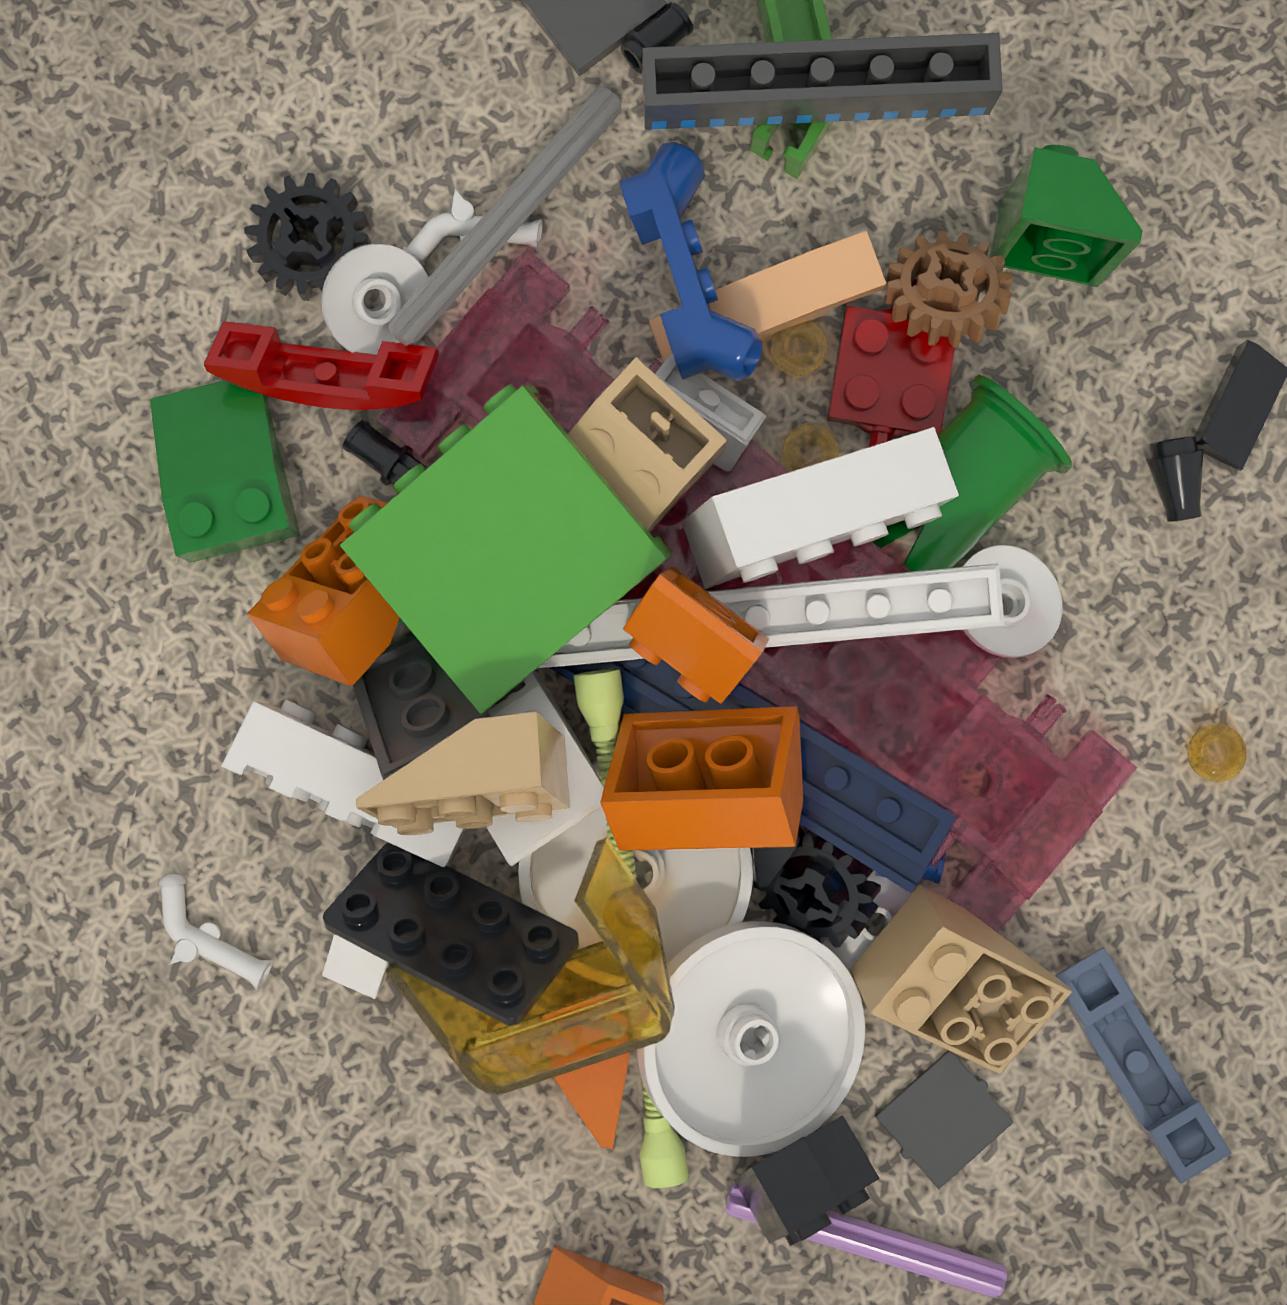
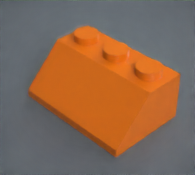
(706, 780)

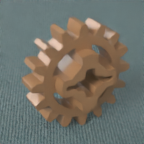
(948, 289)

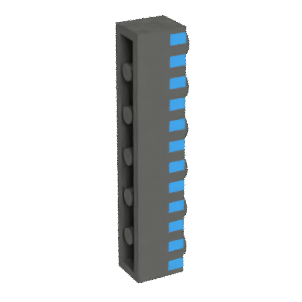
(821, 80)

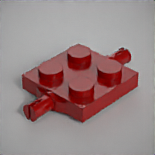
(887, 378)

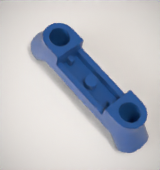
(696, 335)

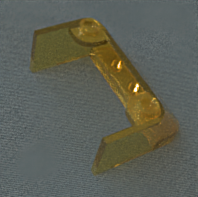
(595, 1009)

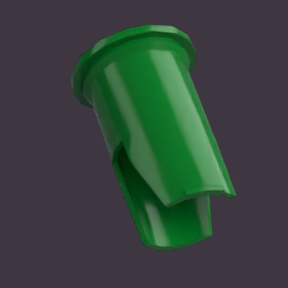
(995, 459)

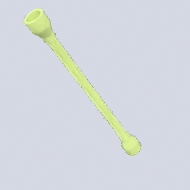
(600, 701)

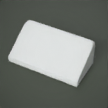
(719, 407)

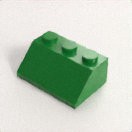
(1064, 219)

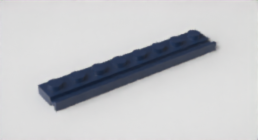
(843, 793)

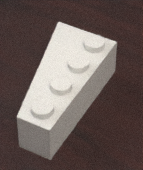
(819, 506)
(327, 768)

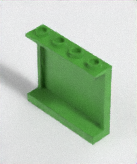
(502, 547)

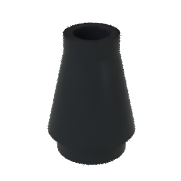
(1178, 476)

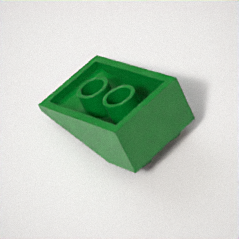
(220, 471)

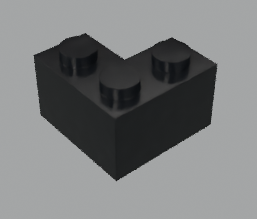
(807, 1180)

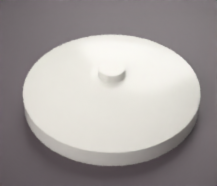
(688, 887)
(756, 1040)

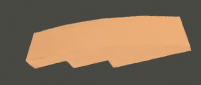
(795, 289)

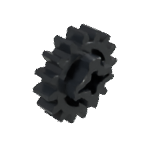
(291, 251)
(822, 891)

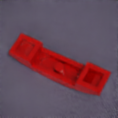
(320, 376)

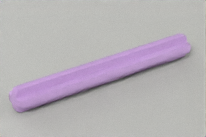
(897, 1250)

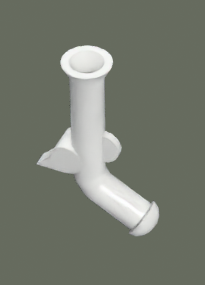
(460, 224)
(204, 940)

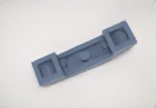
(1140, 1067)

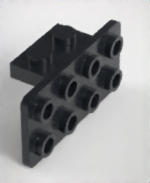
(452, 933)

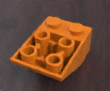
(326, 609)

